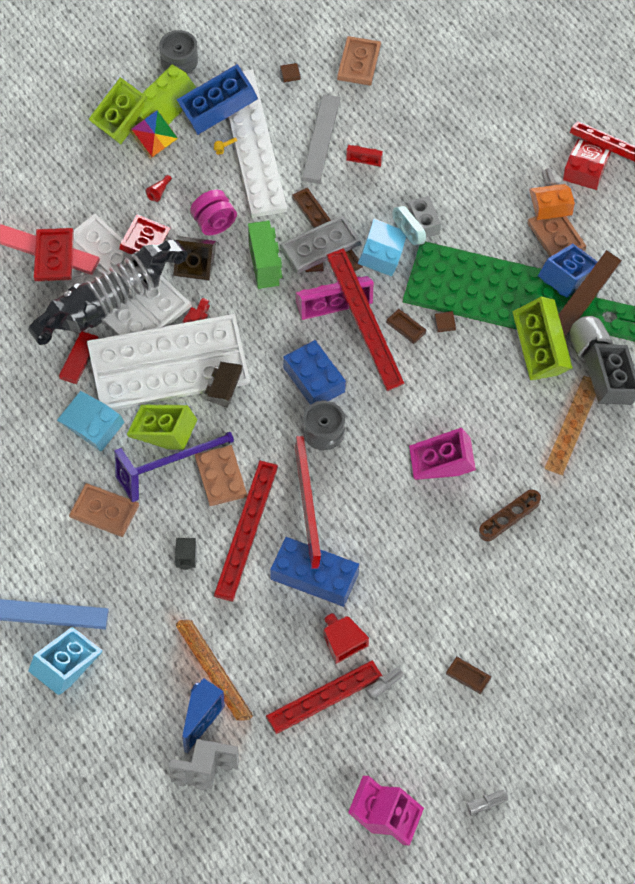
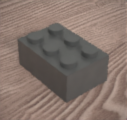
(612, 373)

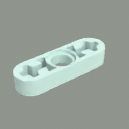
(409, 225)

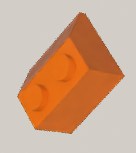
(552, 201)

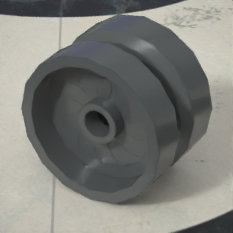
(179, 49)
(323, 425)

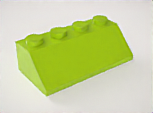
(164, 94)
(542, 339)

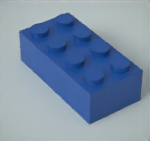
(217, 99)
(330, 581)

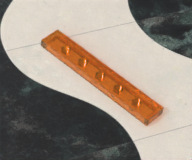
(571, 427)
(214, 669)

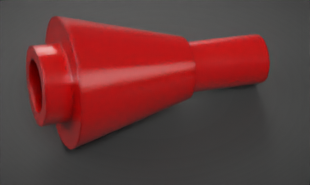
(156, 190)

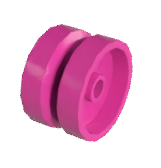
(213, 212)

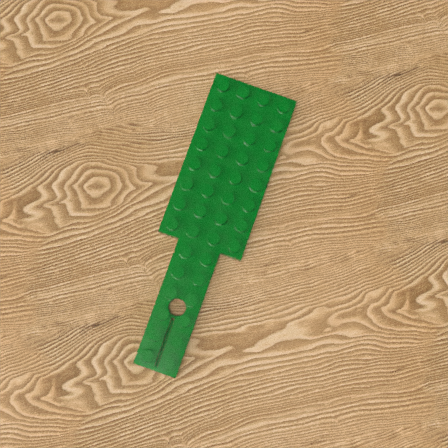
(493, 288)

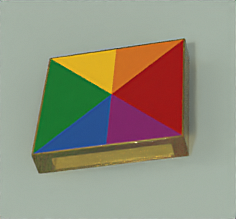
(153, 134)

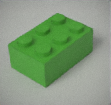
(264, 254)

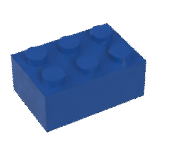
(314, 373)

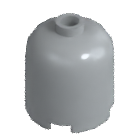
(586, 333)

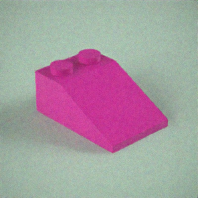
(443, 456)

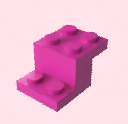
(386, 810)

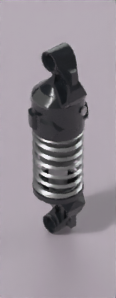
(89, 303)

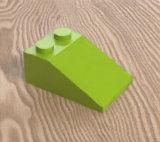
(119, 110)
(163, 425)

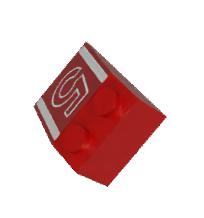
(586, 164)

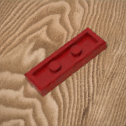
(77, 359)

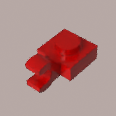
(199, 313)

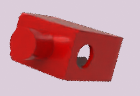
(343, 637)

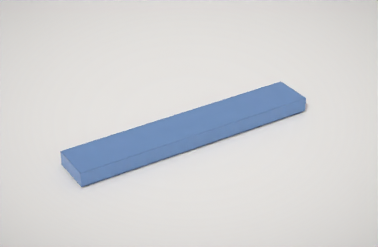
(53, 614)

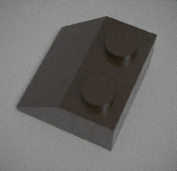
(199, 259)
(224, 383)

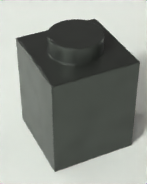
(185, 553)

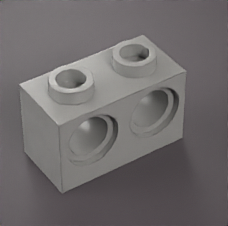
(425, 214)

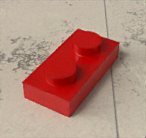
(364, 155)

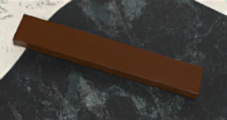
(317, 217)
(588, 290)

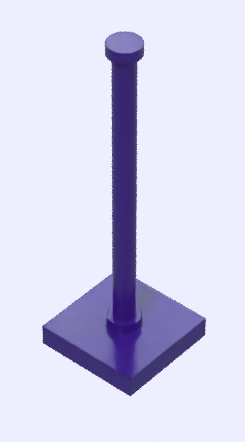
(129, 475)

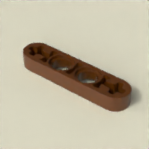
(507, 513)

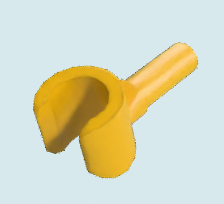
(219, 145)

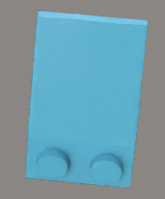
(382, 248)
(91, 420)
(64, 660)

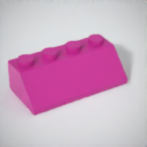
(328, 299)

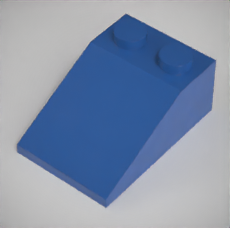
(567, 269)
(204, 707)

